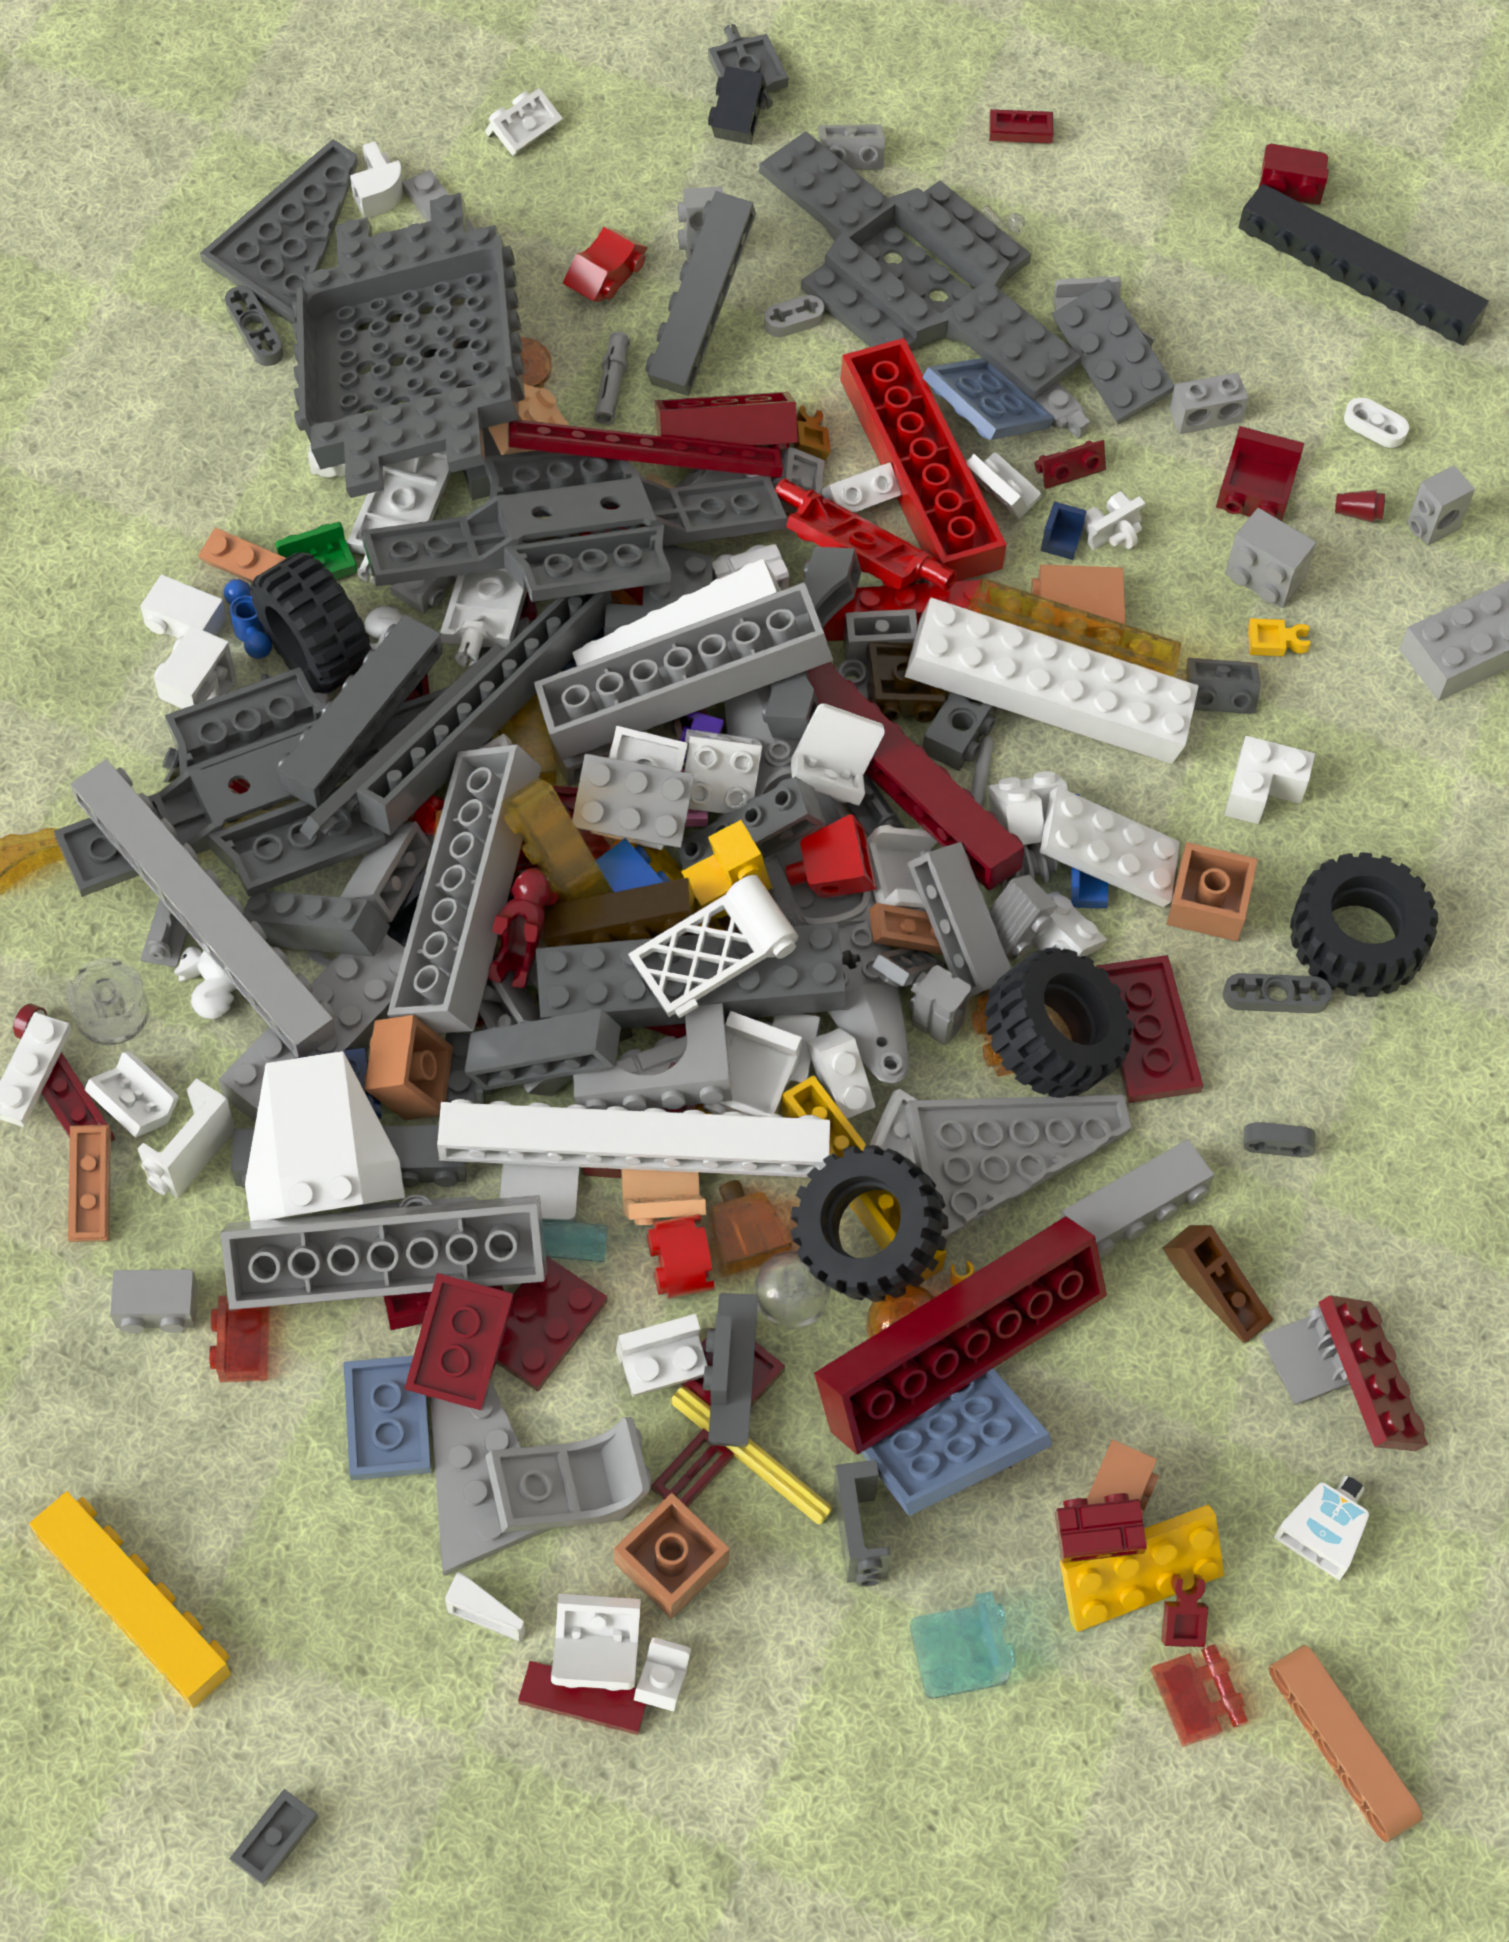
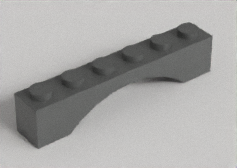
(831, 583)

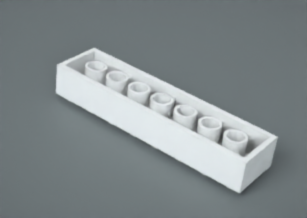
(1052, 681)

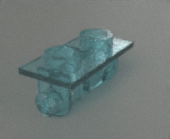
(575, 1240)

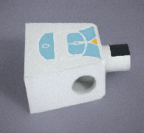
(1327, 1526)

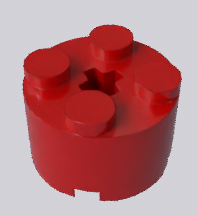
(681, 1256)

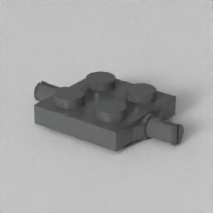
(750, 54)

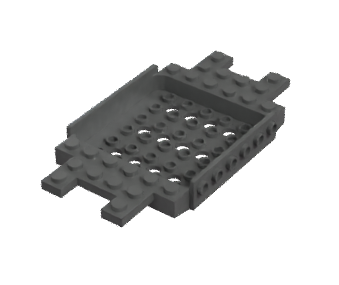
(403, 275)

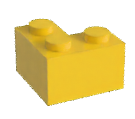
(733, 860)

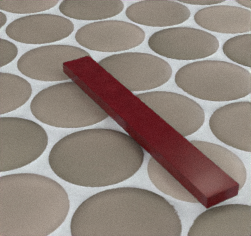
(644, 448)

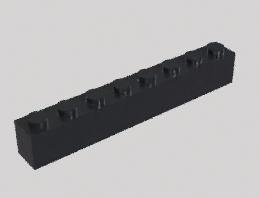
(1363, 264)

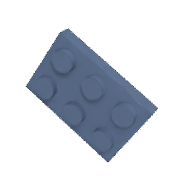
(384, 1420)

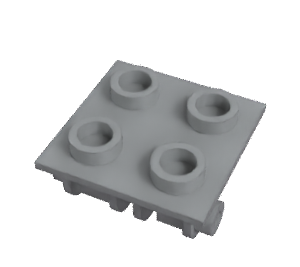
(1306, 1357)

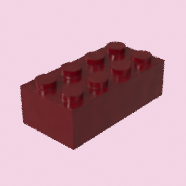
(731, 419)

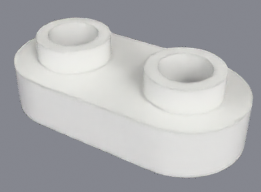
(1376, 422)

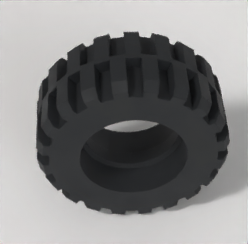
(311, 621)
(1372, 885)
(1031, 1041)
(830, 1195)

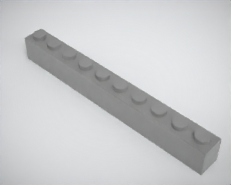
(204, 909)

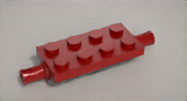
(877, 550)

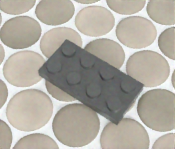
(1113, 351)

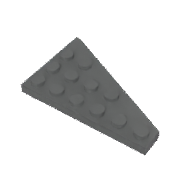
(286, 231)

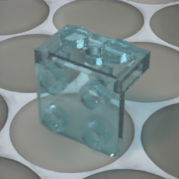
(963, 1648)

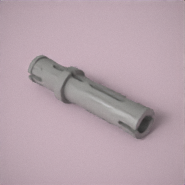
(613, 366)

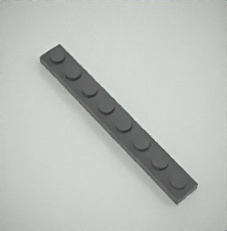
(346, 798)

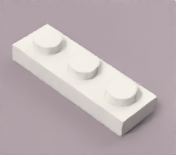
(31, 1067)

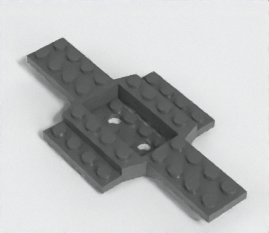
(893, 299)
(575, 496)
(243, 739)

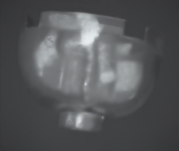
(789, 1292)

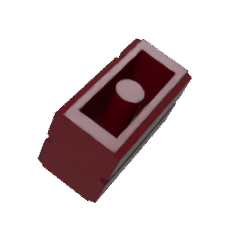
(1100, 1528)

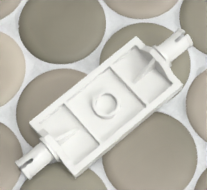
(409, 496)
(482, 613)

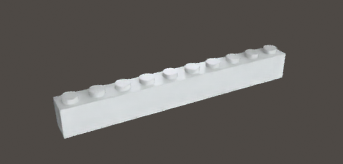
(632, 1139)

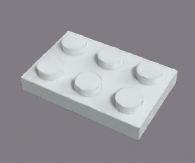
(646, 750)

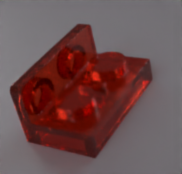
(241, 1342)

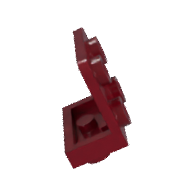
(1295, 172)

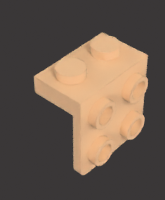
(660, 1194)

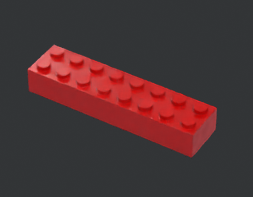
(932, 475)

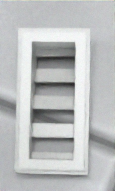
(479, 1607)

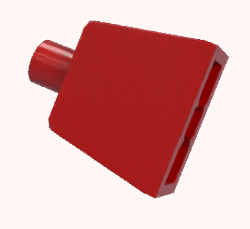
(835, 860)

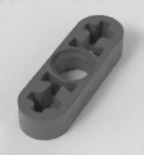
(254, 314)
(1287, 982)

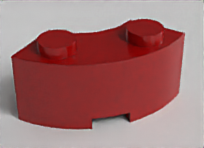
(605, 265)

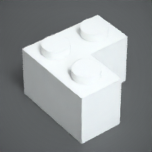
(196, 669)
(1267, 771)
(1024, 803)

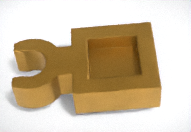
(812, 437)

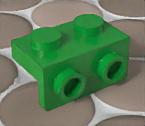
(325, 544)

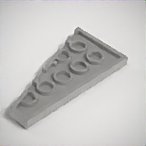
(464, 1489)

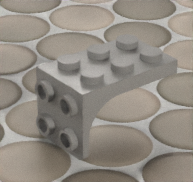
(570, 1481)

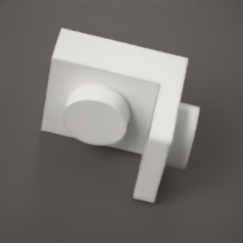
(663, 1674)

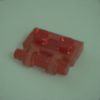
(1187, 1698)

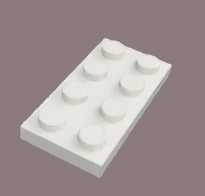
(1110, 847)

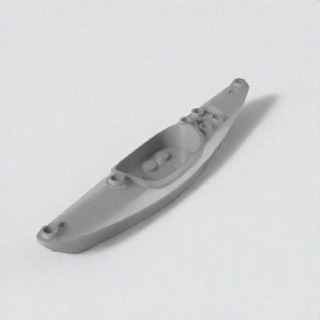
(871, 1004)

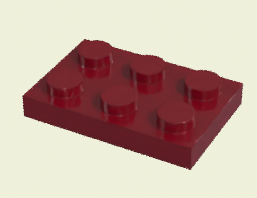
(547, 1323)
(459, 1341)

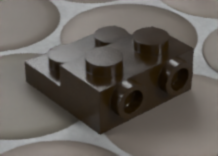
(895, 692)

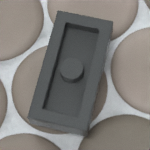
(274, 1837)

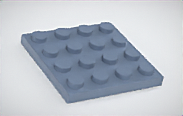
(958, 1443)

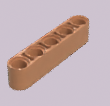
(1345, 1743)

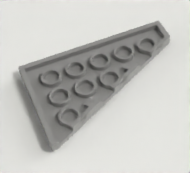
(1003, 1147)

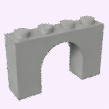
(697, 1078)

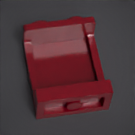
(1259, 473)

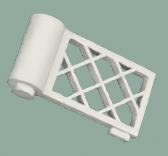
(760, 926)

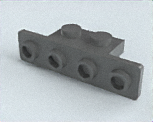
(732, 1369)

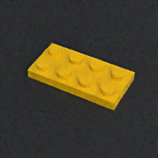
(1119, 1585)

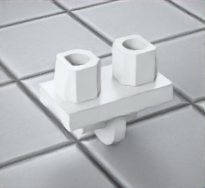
(1118, 526)

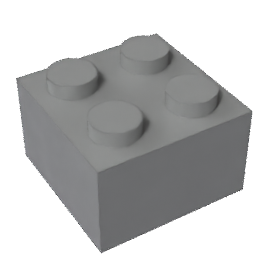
(1270, 558)

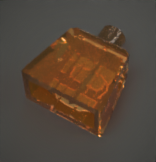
(746, 1229)

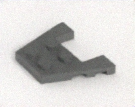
(688, 574)

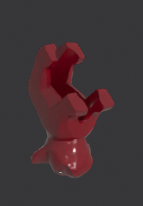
(521, 926)

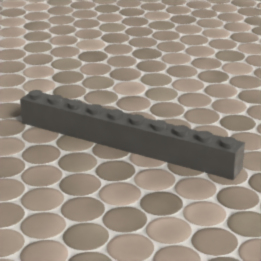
(479, 709)

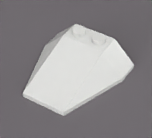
(317, 1142)

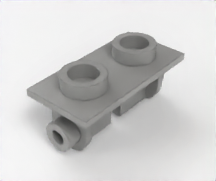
(164, 938)

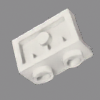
(523, 122)
(1004, 483)
(864, 489)

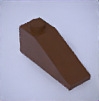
(1217, 1280)

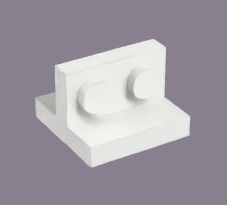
(662, 1355)

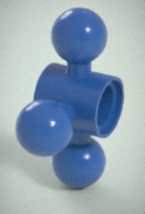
(245, 620)

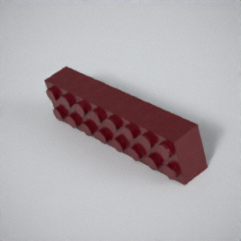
(961, 1334)

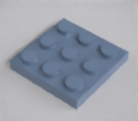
(987, 399)

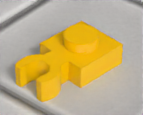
(1271, 637)

